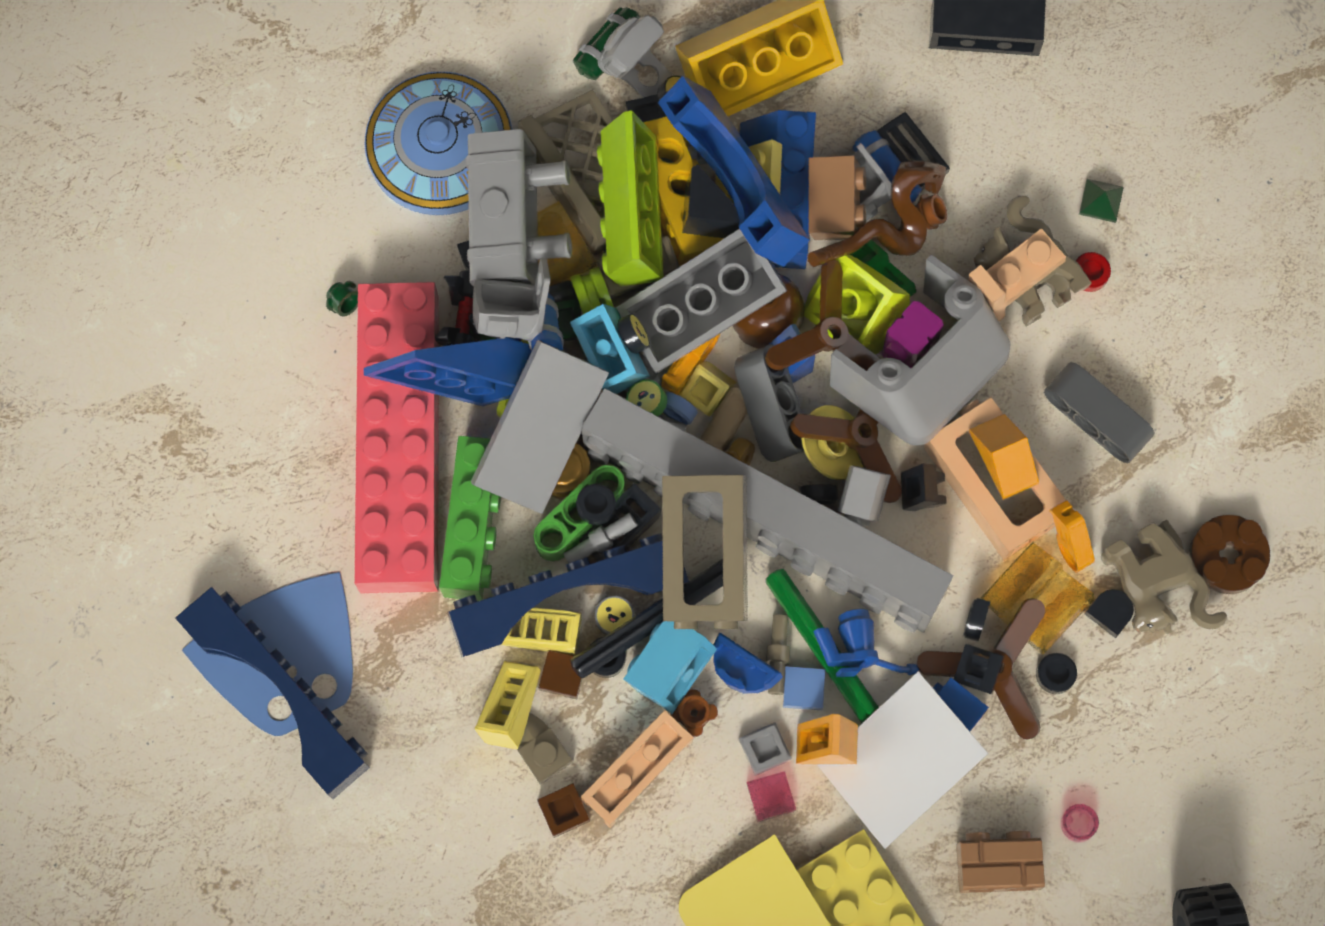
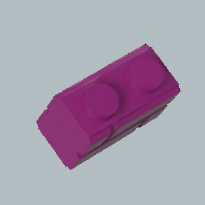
(912, 334)

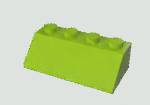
(630, 202)

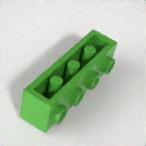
(468, 526)

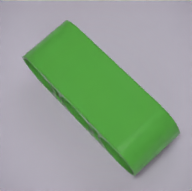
(560, 522)

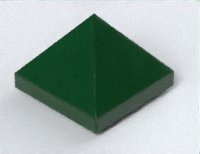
(1101, 200)

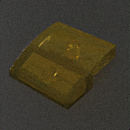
(1039, 577)

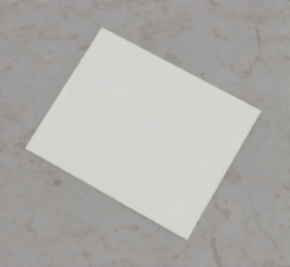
(905, 760)

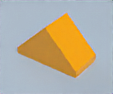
(1005, 455)
(827, 741)

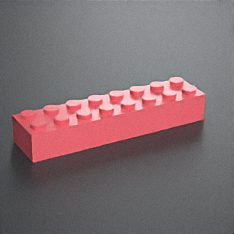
(396, 445)

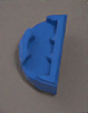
(742, 669)

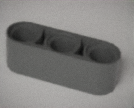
(770, 404)
(1099, 412)

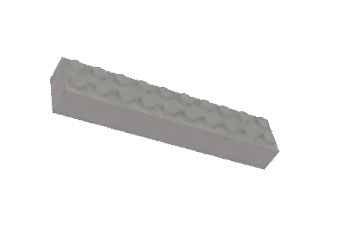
(777, 515)

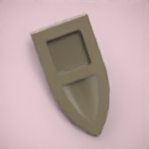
(542, 750)

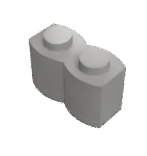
(863, 495)

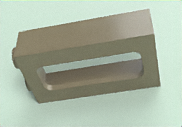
(735, 590)

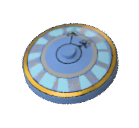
(421, 139)

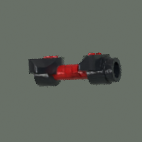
(462, 296)

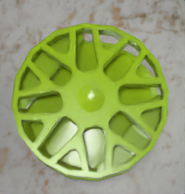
(591, 290)

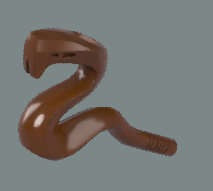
(913, 227)

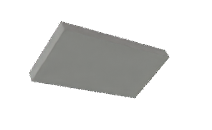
(539, 427)

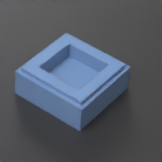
(804, 688)

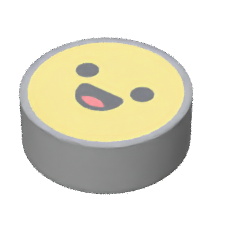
(613, 613)

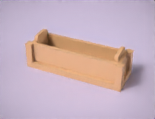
(637, 768)

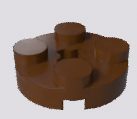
(1246, 538)

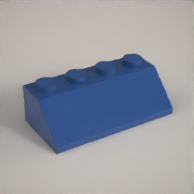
(797, 135)

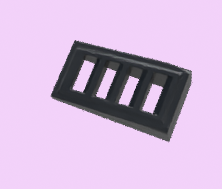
(652, 514)

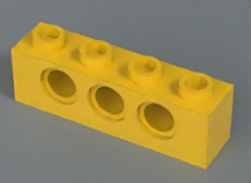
(671, 177)

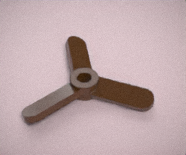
(817, 339)
(847, 431)
(1007, 686)

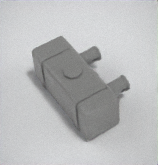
(504, 207)

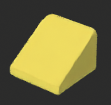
(707, 388)

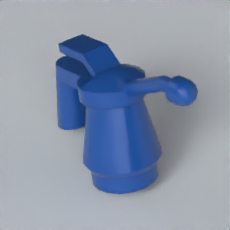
(858, 637)

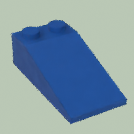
(464, 372)

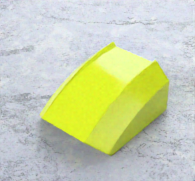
(868, 303)

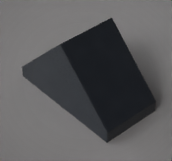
(707, 207)

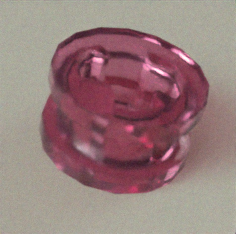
(1091, 826)

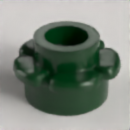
(342, 298)

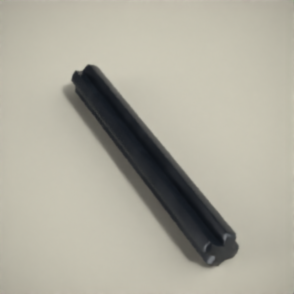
(643, 623)

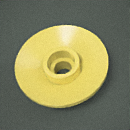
(831, 457)

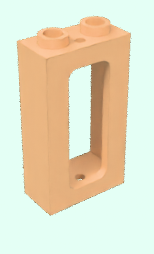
(975, 496)

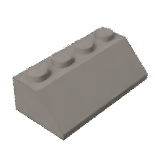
(703, 299)

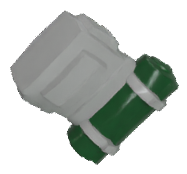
(620, 47)

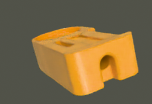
(682, 369)
(1072, 536)

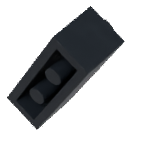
(988, 26)

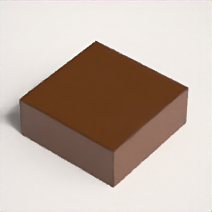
(559, 676)
(563, 810)

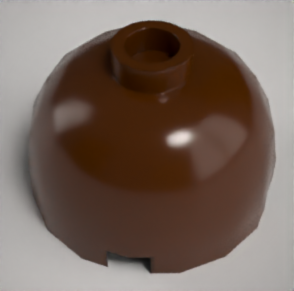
(773, 318)

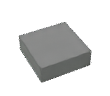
(765, 749)

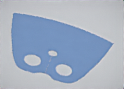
(312, 633)

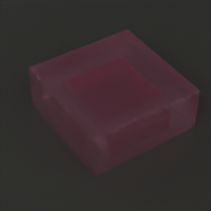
(771, 796)

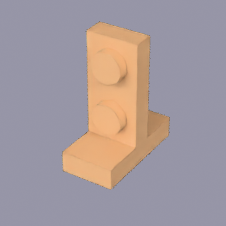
(1017, 271)

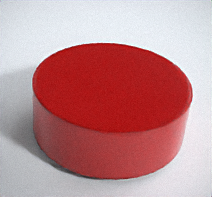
(1096, 268)

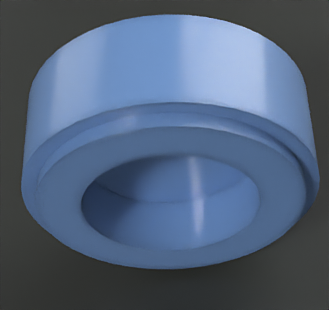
(679, 409)

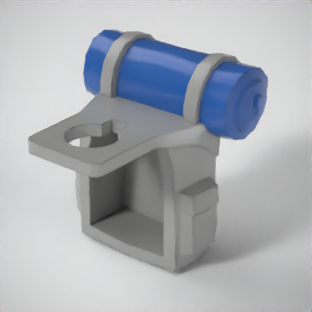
(880, 167)
(518, 309)

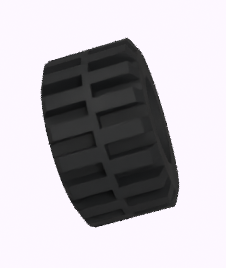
(1209, 907)

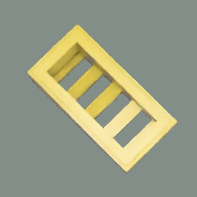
(568, 646)
(508, 729)

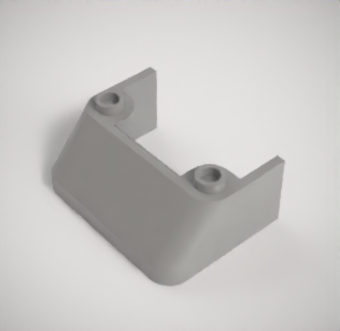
(926, 397)

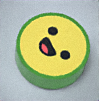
(648, 396)

